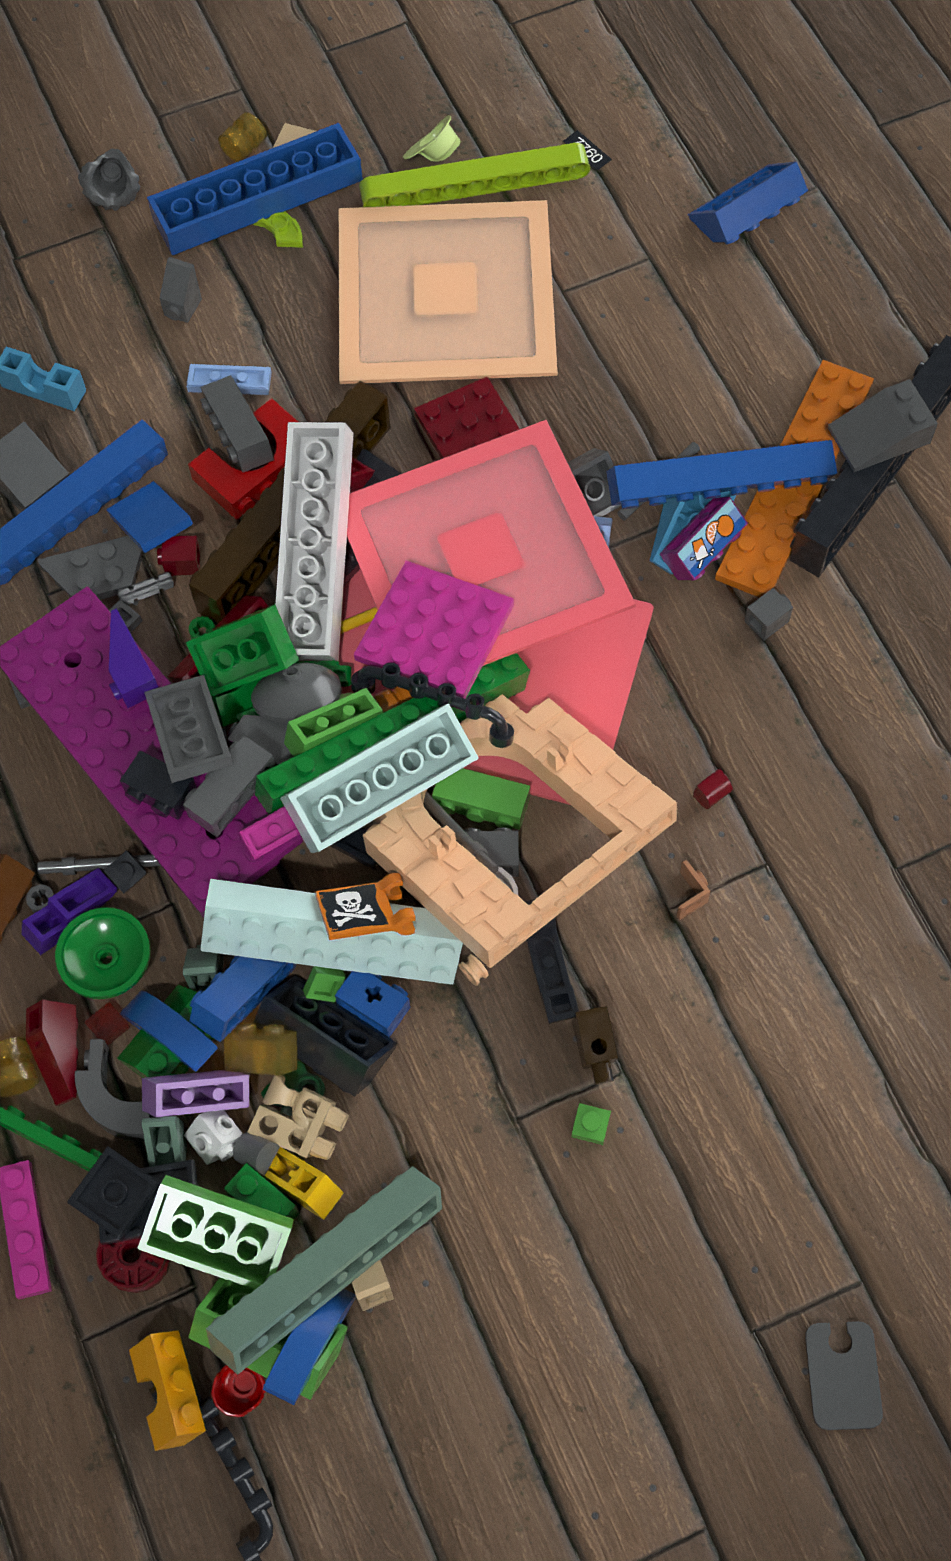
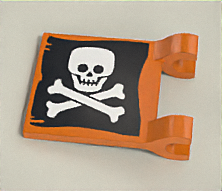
(364, 909)

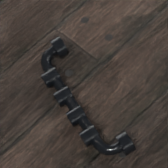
(501, 732)
(240, 1473)

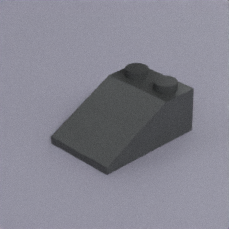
(884, 426)

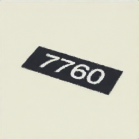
(596, 157)

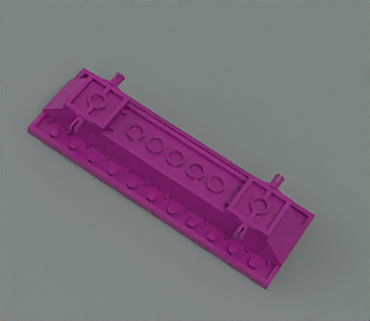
(65, 678)

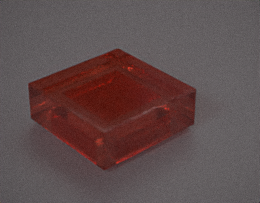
(107, 1024)

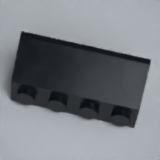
(327, 1036)

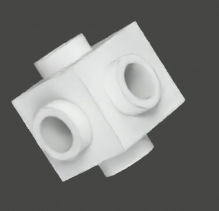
(213, 1136)

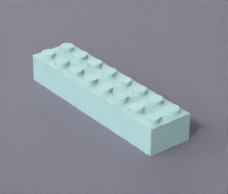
(290, 929)

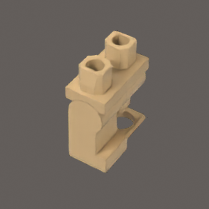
(305, 1127)

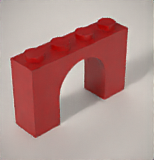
(237, 489)

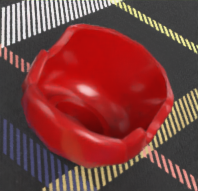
(239, 1393)

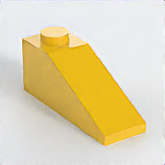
(303, 1183)

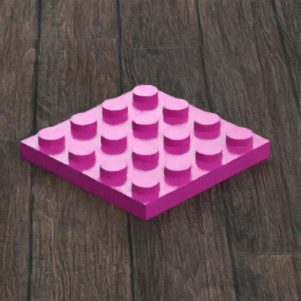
(435, 627)

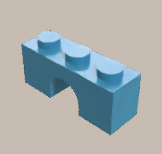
(60, 386)

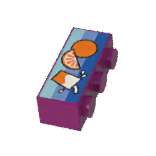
(704, 539)

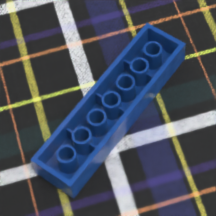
(255, 188)

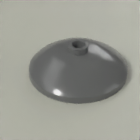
(295, 692)

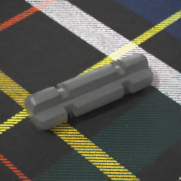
(146, 588)

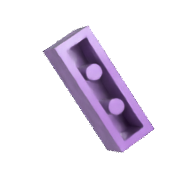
(194, 1093)

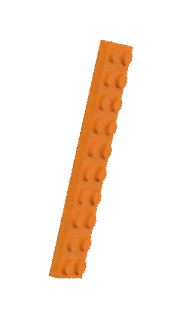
(764, 543)

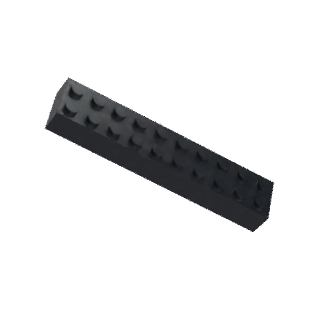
(854, 493)

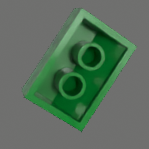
(147, 1055)

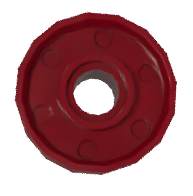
(134, 1276)

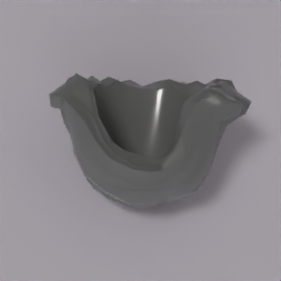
(109, 180)

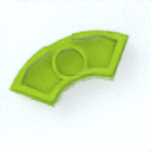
(284, 229)

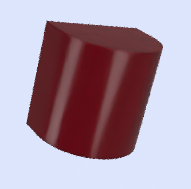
(712, 789)

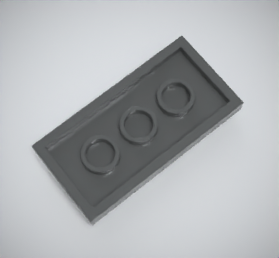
(188, 729)

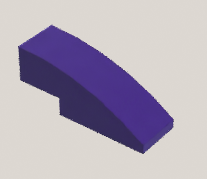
(85, 894)

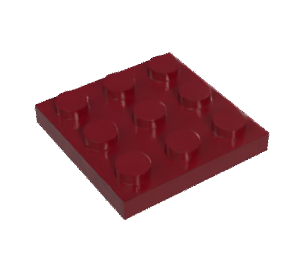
(465, 418)

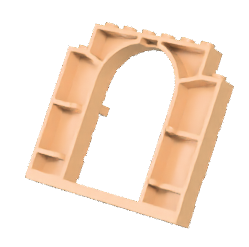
(463, 890)

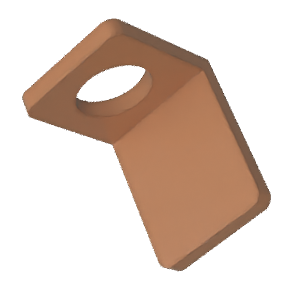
(699, 885)

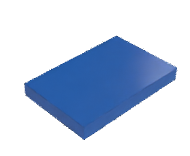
(149, 516)

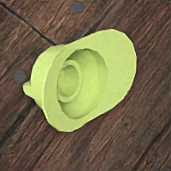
(437, 144)

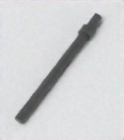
(462, 837)
(71, 865)

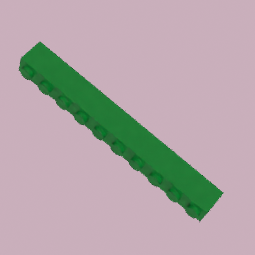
(500, 677)

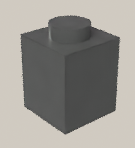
(768, 614)

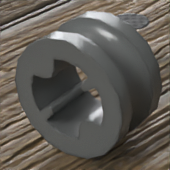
(36, 891)

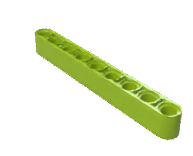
(476, 176)

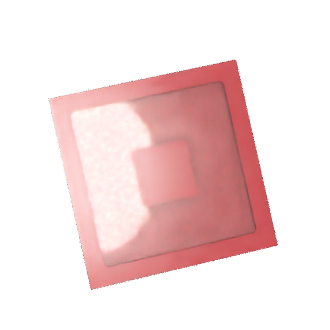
(501, 521)

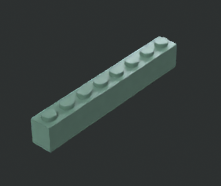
(323, 1270)

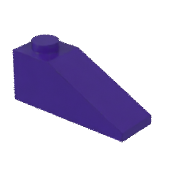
(127, 665)

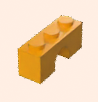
(177, 1411)

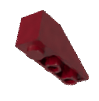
(52, 1041)

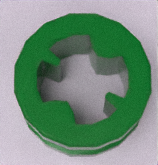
(200, 622)

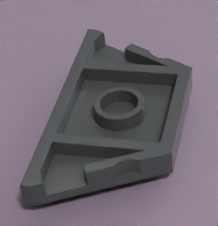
(101, 567)

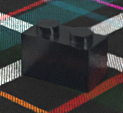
(150, 783)

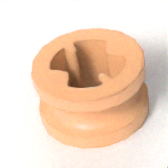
(473, 970)

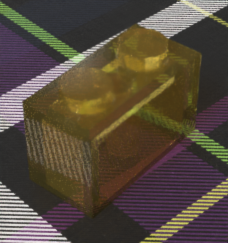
(261, 1050)

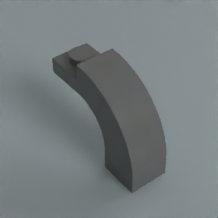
(111, 1114)

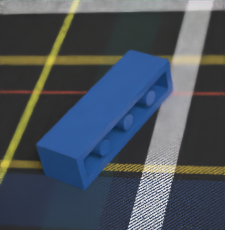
(236, 994)

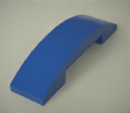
(169, 1029)
(304, 1348)

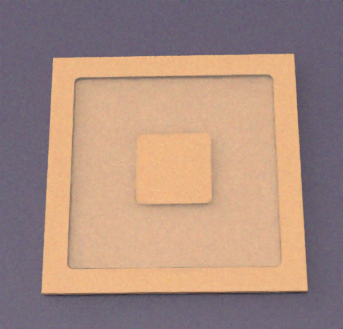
(445, 292)

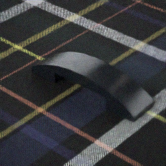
(551, 973)

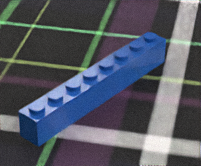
(721, 473)
(78, 497)

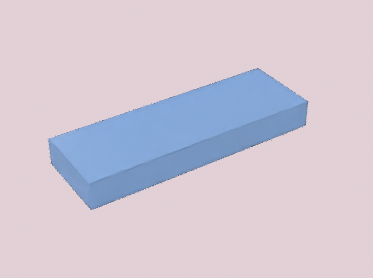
(249, 379)

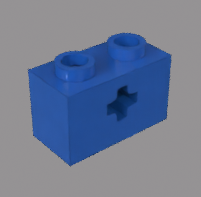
(381, 1015)

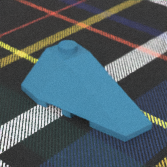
(673, 520)

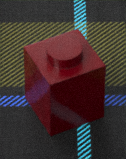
(180, 555)

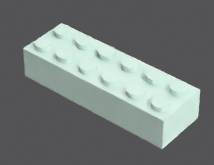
(379, 778)

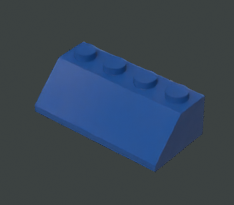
(750, 202)

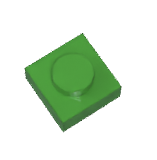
(323, 983)
(591, 1124)

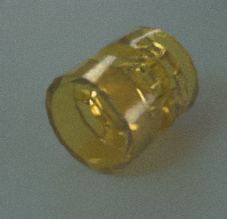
(242, 137)
(16, 1072)

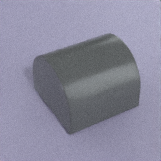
(255, 1152)

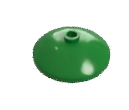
(90, 940)

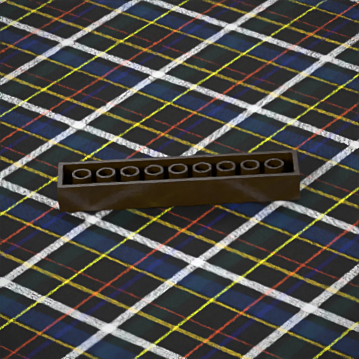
(253, 546)

